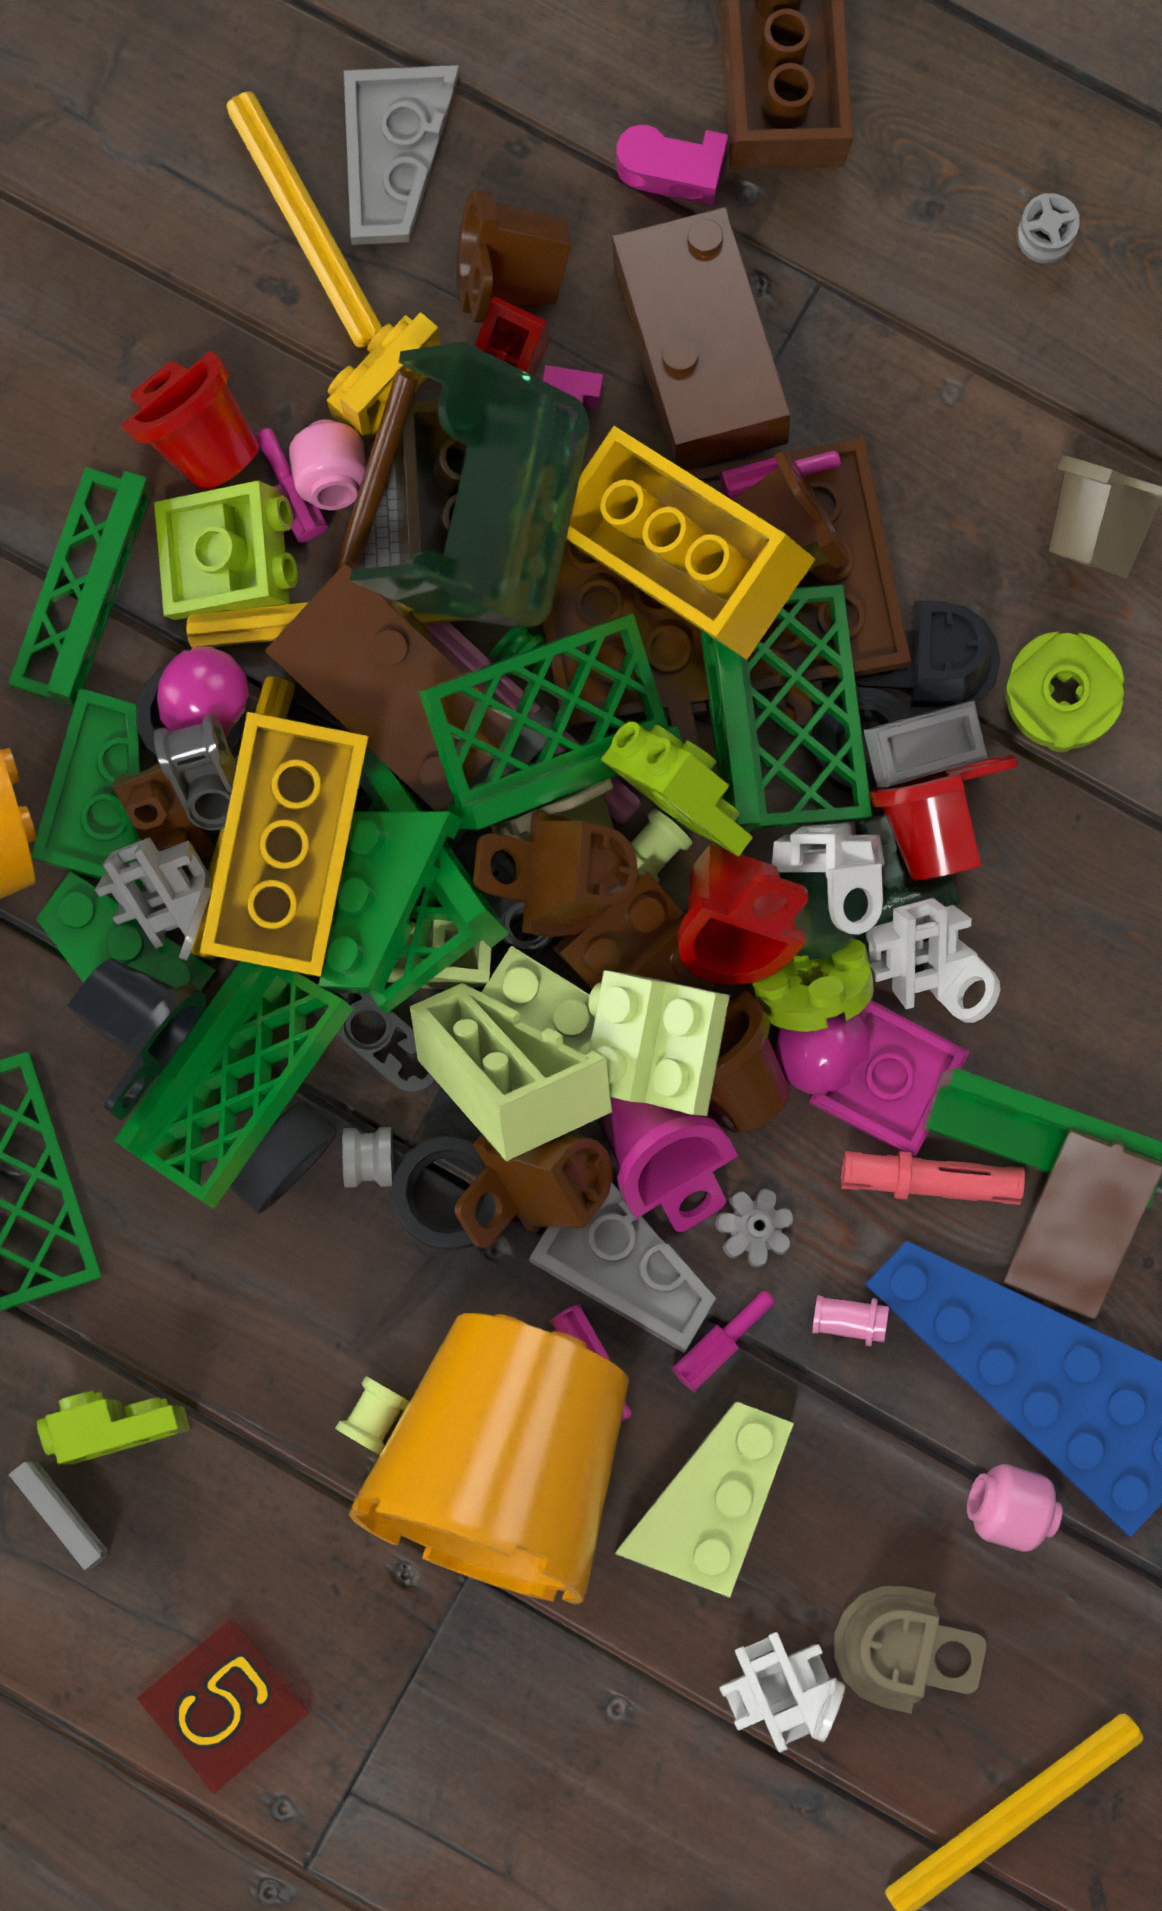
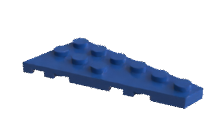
(1057, 1382)

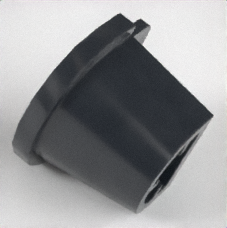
(950, 656)
(139, 1018)

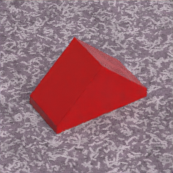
(513, 336)

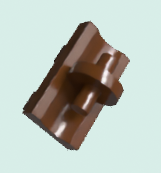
(159, 813)

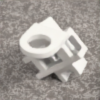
(848, 861)
(947, 961)
(767, 1691)

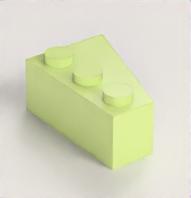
(506, 1075)
(713, 1503)

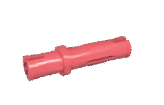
(944, 1179)

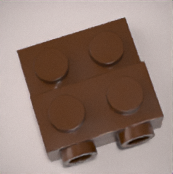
(632, 939)

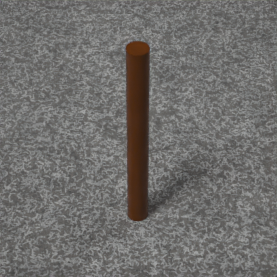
(378, 468)

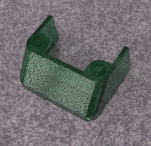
(511, 494)

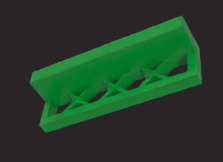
(98, 586)
(1017, 1123)

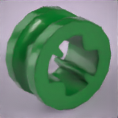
(515, 642)

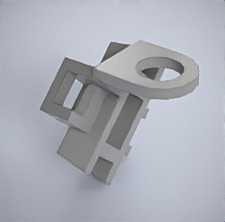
(164, 883)

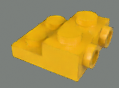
(362, 392)

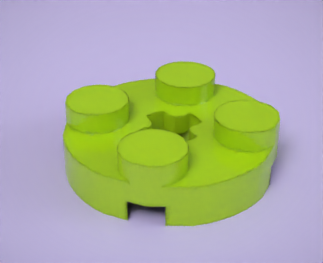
(1066, 657)
(838, 985)

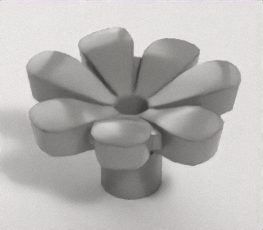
(742, 1229)

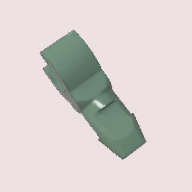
(892, 871)

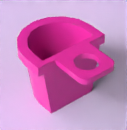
(666, 1159)

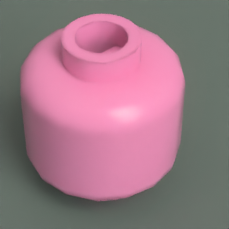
(328, 464)
(1014, 1507)

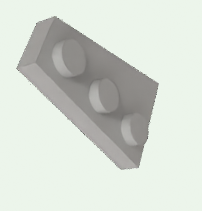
(392, 144)
(628, 1271)

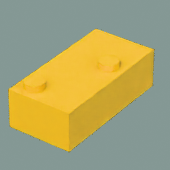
(684, 542)
(284, 844)

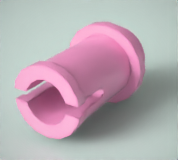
(851, 1319)

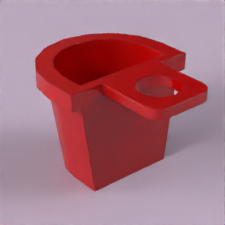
(194, 421)
(934, 820)
(739, 919)

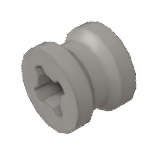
(1053, 216)
(368, 1157)

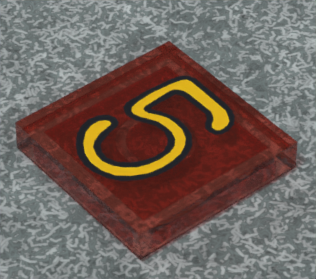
(223, 1705)

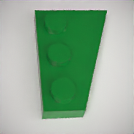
(82, 811)
(380, 880)
(88, 935)

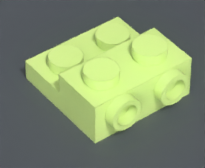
(657, 1040)

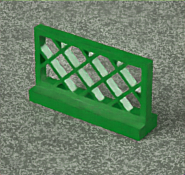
(736, 728)
(551, 774)
(452, 888)
(213, 1061)
(61, 1183)

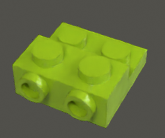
(224, 550)
(678, 782)
(97, 1426)

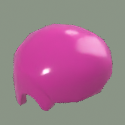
(202, 685)
(824, 1057)

